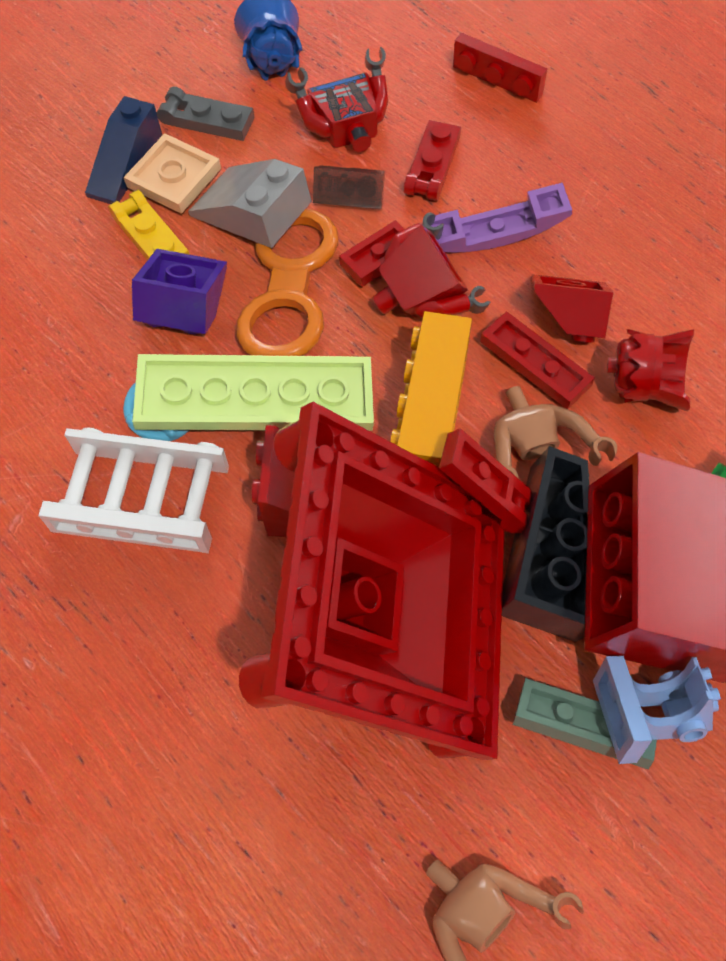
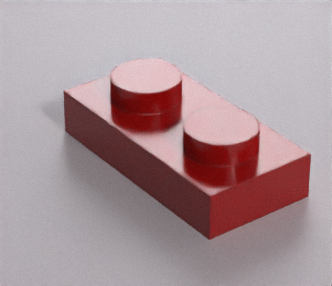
(365, 258)

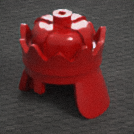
(652, 368)

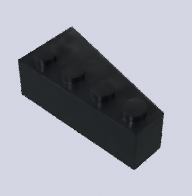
(549, 557)

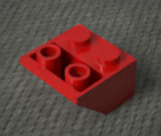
(274, 488)

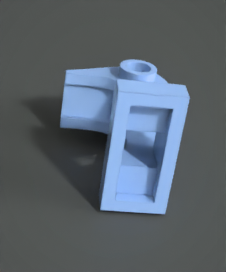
(684, 697)

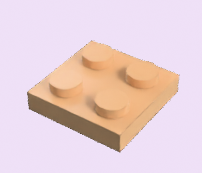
(172, 173)

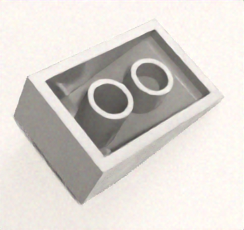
(255, 200)

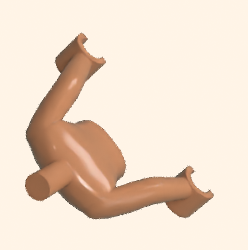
(534, 429)
(478, 910)

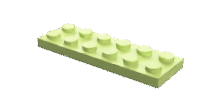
(247, 390)

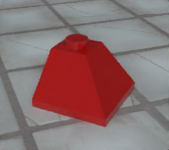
(576, 304)

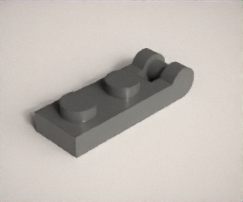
(205, 115)

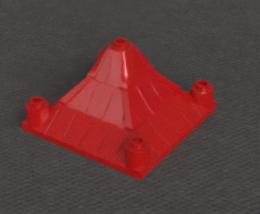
(384, 593)

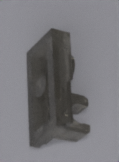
(348, 186)

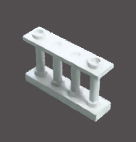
(147, 525)

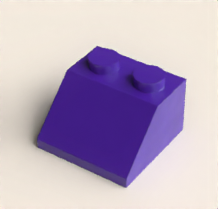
(178, 291)

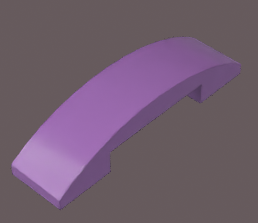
(504, 225)

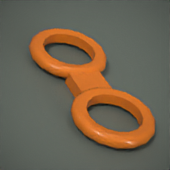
(289, 288)

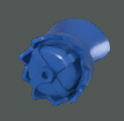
(269, 35)

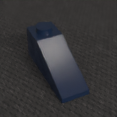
(126, 139)

